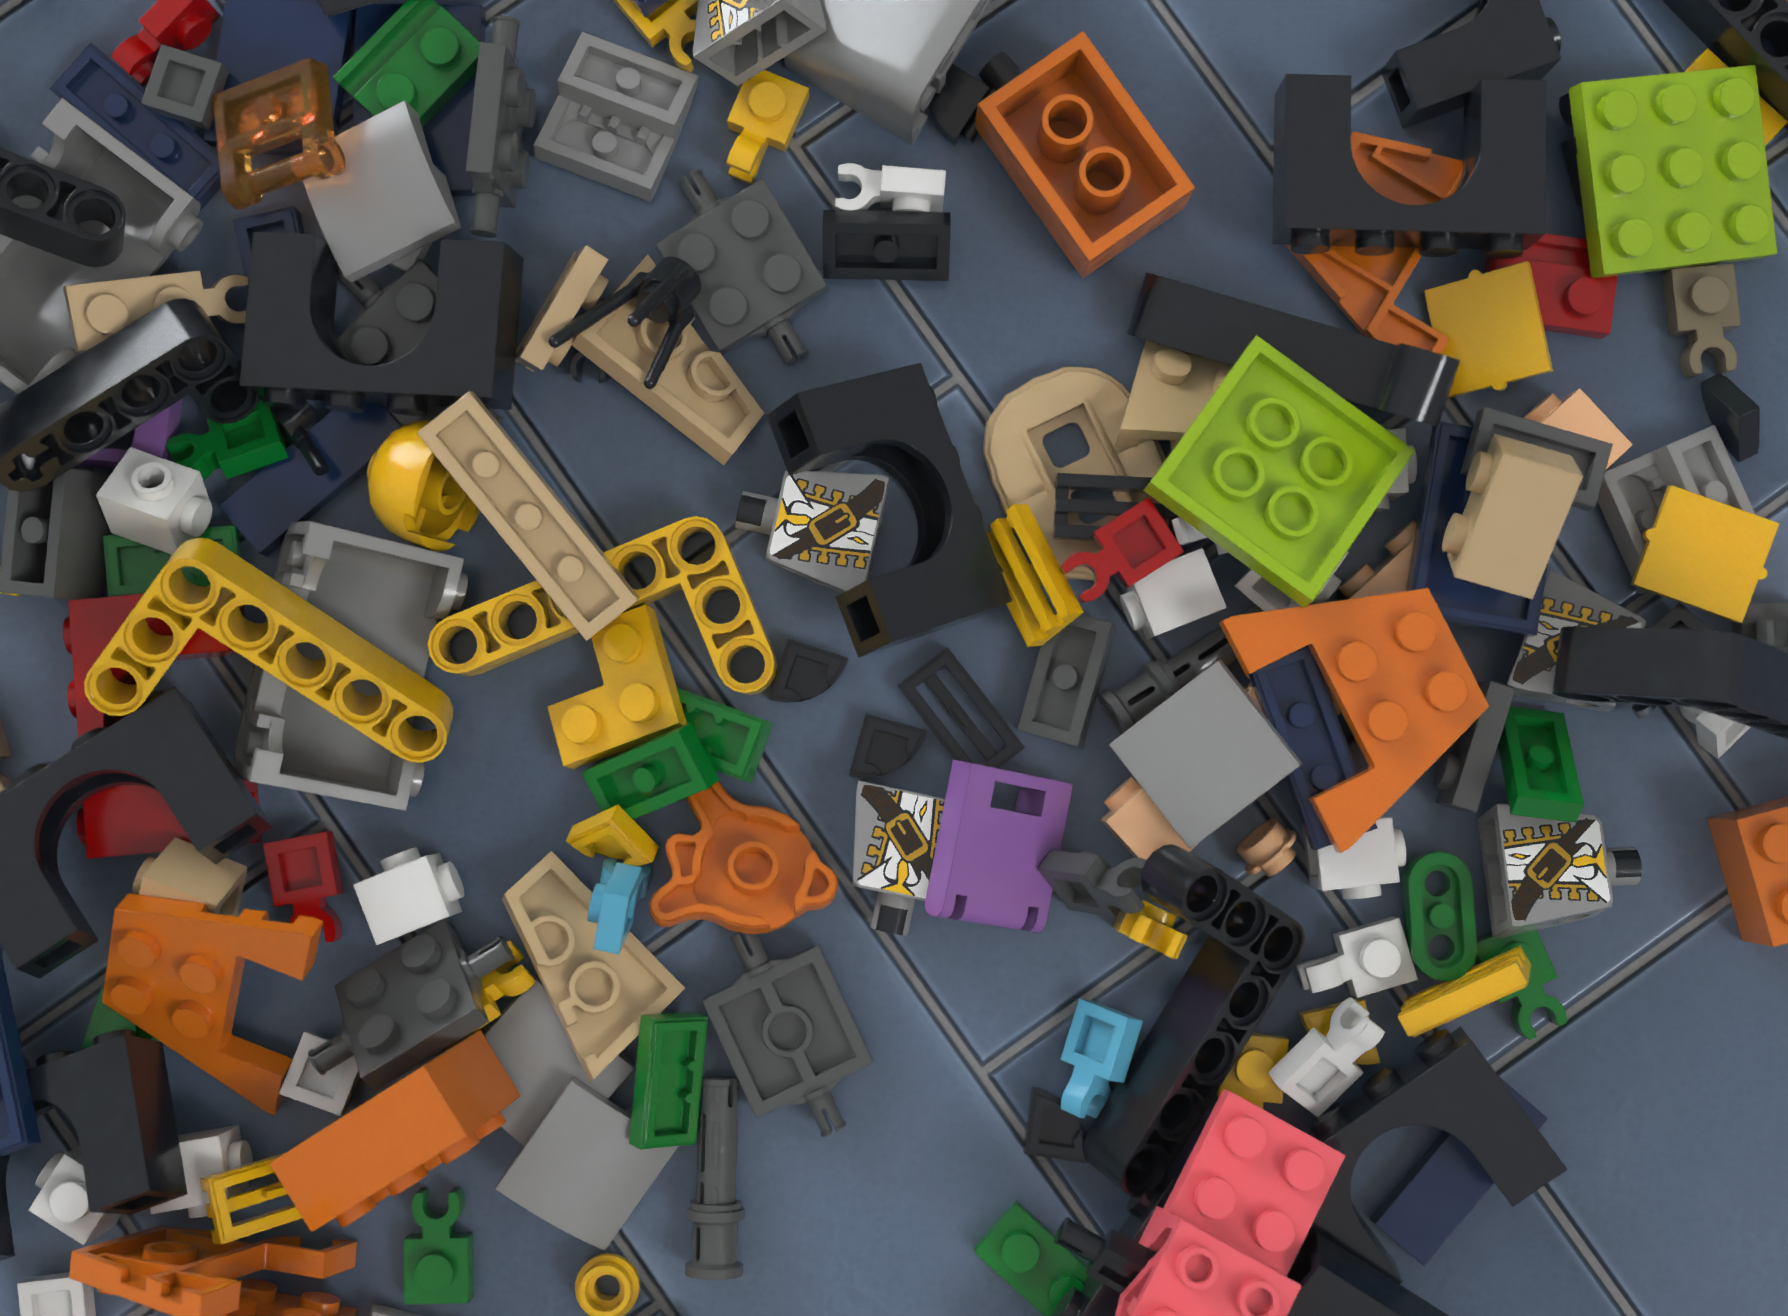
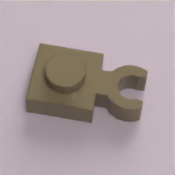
(1702, 306)

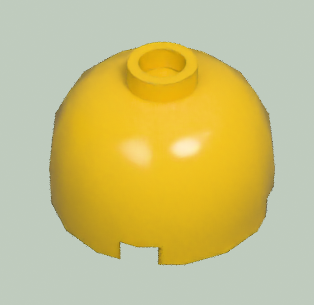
(416, 493)

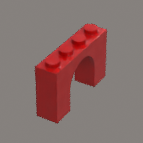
(124, 816)

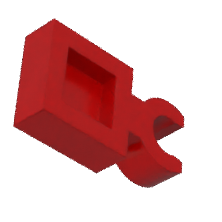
(170, 23)
(1129, 546)
(304, 874)

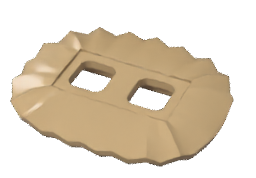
(1022, 468)

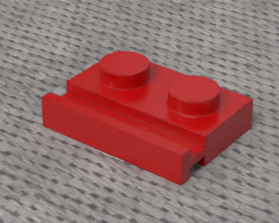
(1564, 287)

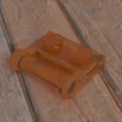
(268, 115)

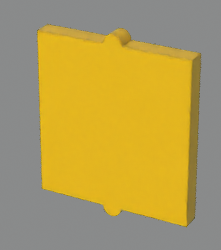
(1491, 328)
(1705, 554)

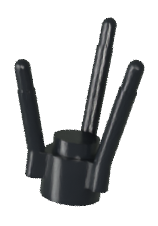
(660, 297)

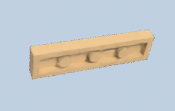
(528, 515)

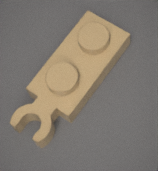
(108, 306)

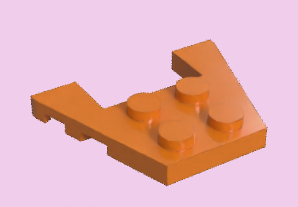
(1369, 284)
(1393, 680)
(181, 980)
(190, 1275)

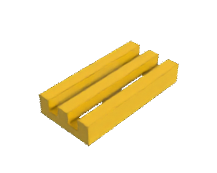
(1024, 580)
(1475, 989)
(220, 1206)

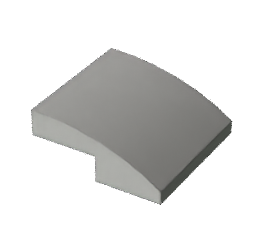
(616, 116)
(386, 197)
(1636, 488)
(1205, 754)
(541, 1060)
(582, 1168)

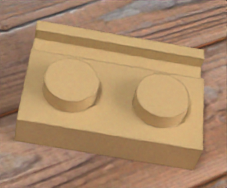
(576, 287)

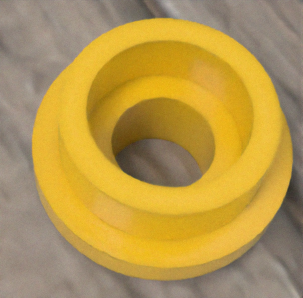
(593, 1300)

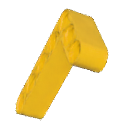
(664, 546)
(270, 648)

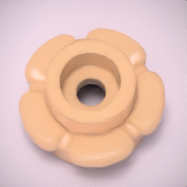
(1268, 848)

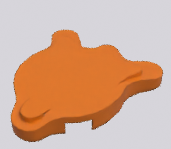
(741, 869)

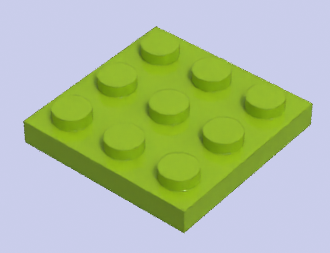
(1672, 170)
(1280, 471)

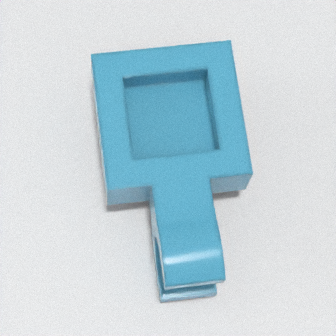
(615, 902)
(1101, 1052)

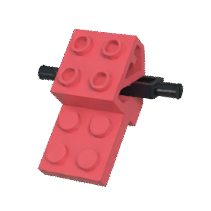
(1226, 1225)

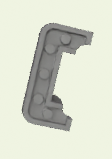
(887, 56)
(32, 299)
(389, 599)

